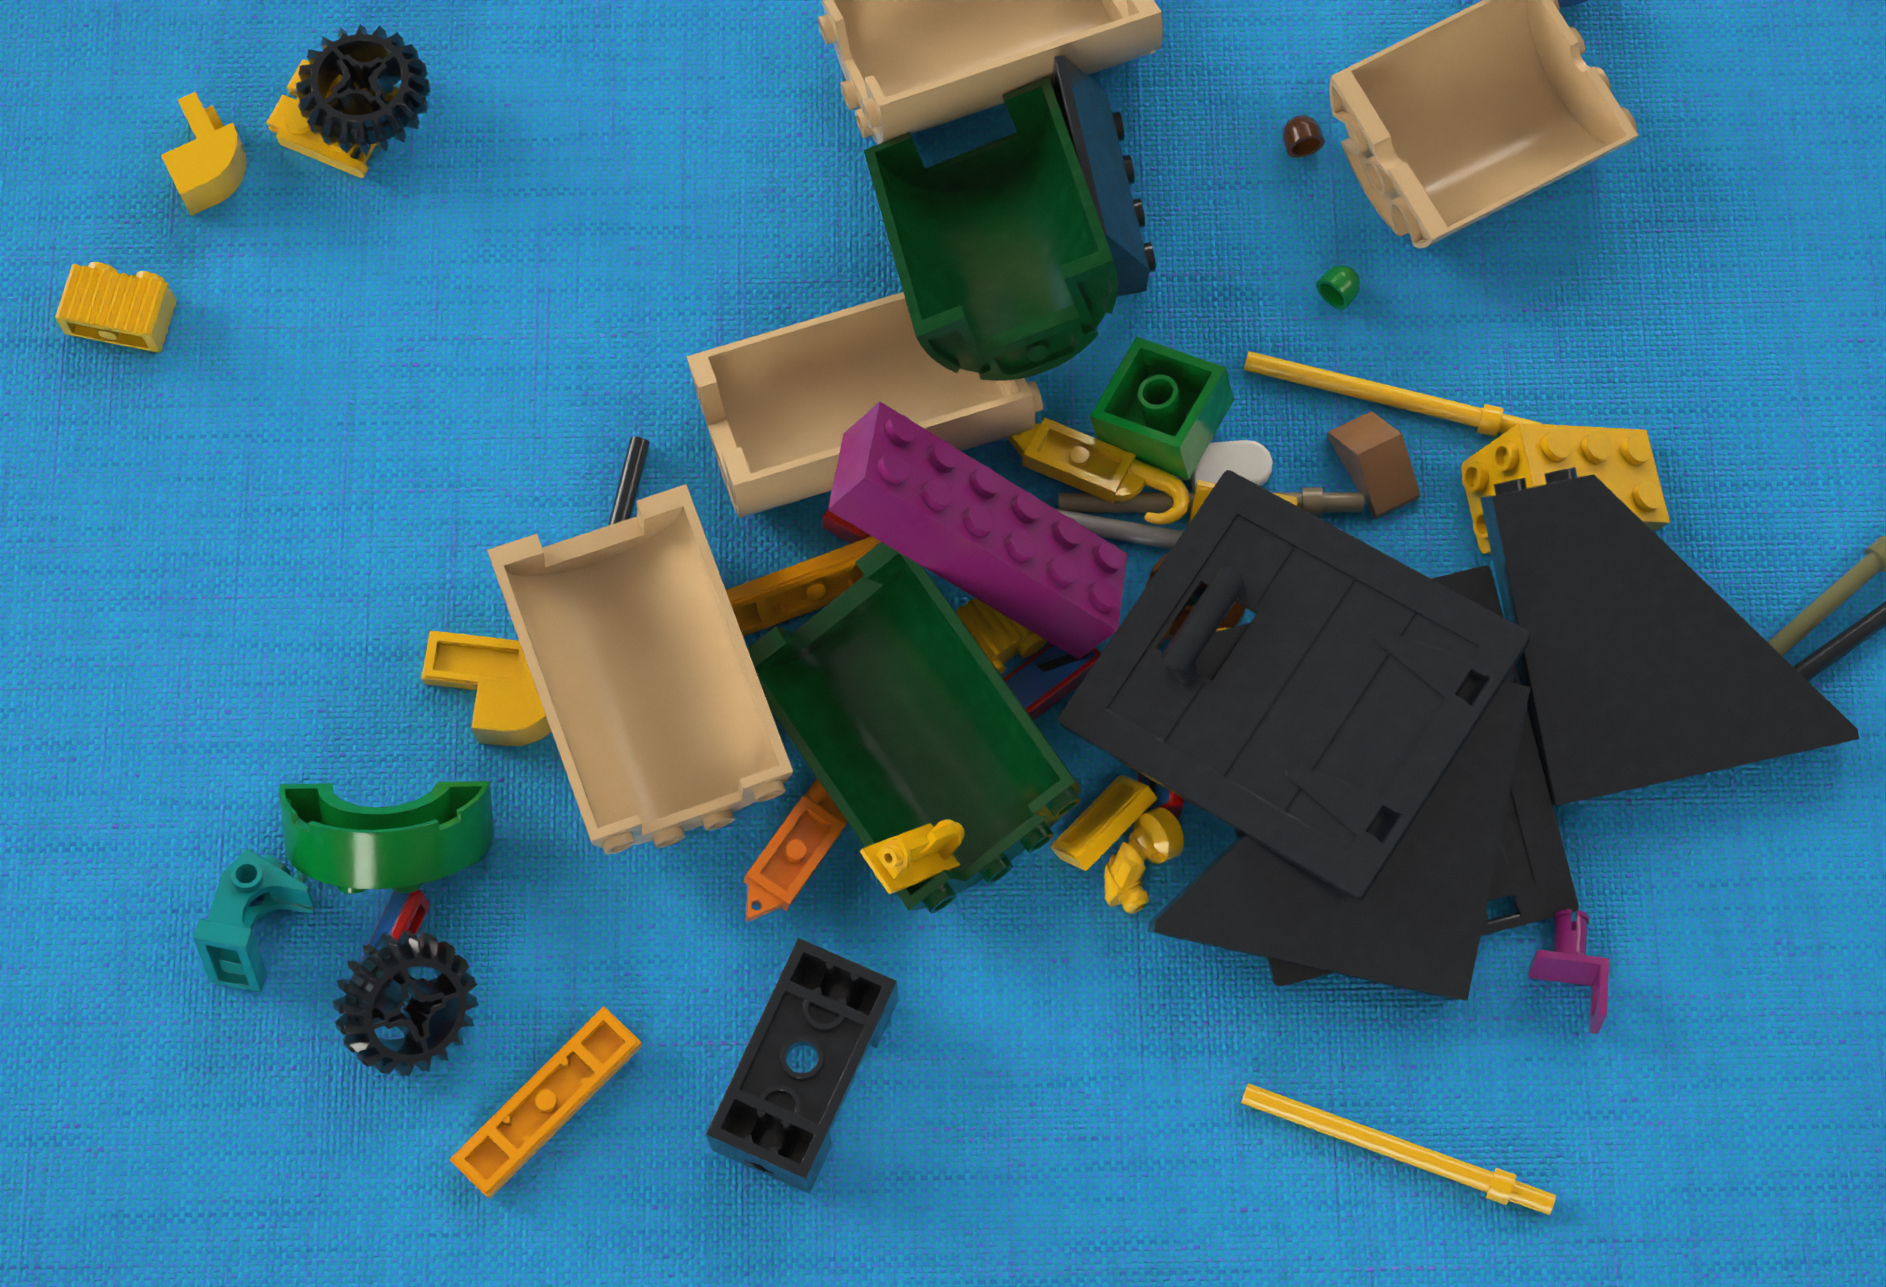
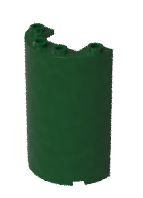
(998, 245)
(914, 725)

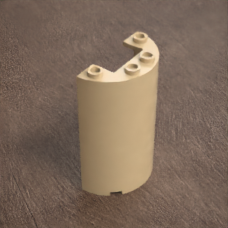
(947, 59)
(793, 392)
(643, 675)

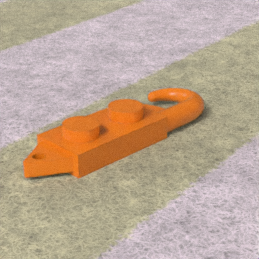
(793, 853)

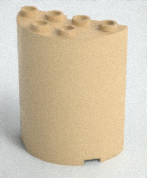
(1474, 116)

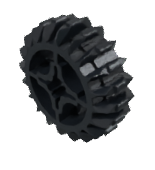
(353, 114)
(430, 1016)

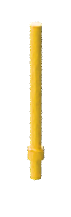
(1489, 419)
(1499, 1185)

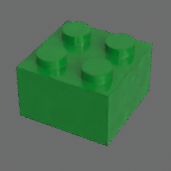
(1163, 406)

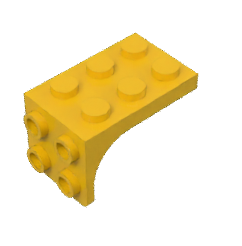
(1528, 451)

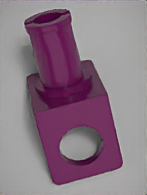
(1571, 964)

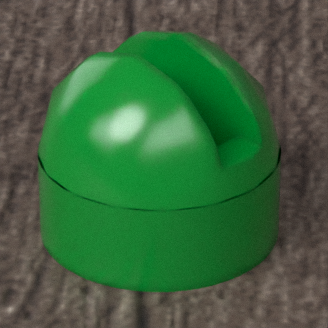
(1339, 286)

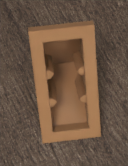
(1376, 462)

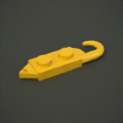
(1097, 467)

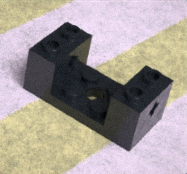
(784, 1117)

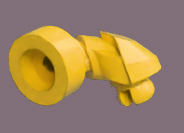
(1155, 838)

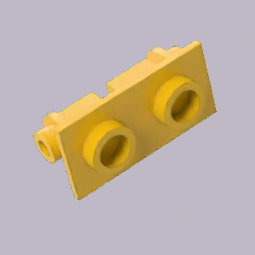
(915, 854)

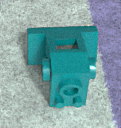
(227, 937)

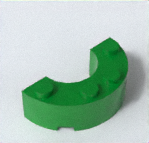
(388, 844)

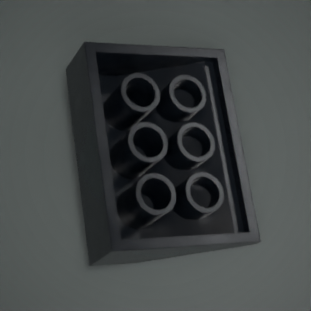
(1107, 173)

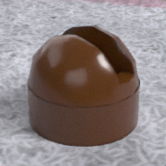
(1302, 136)

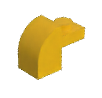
(210, 165)
(509, 712)

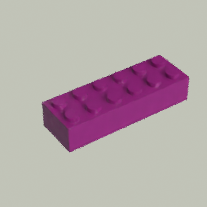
(978, 531)

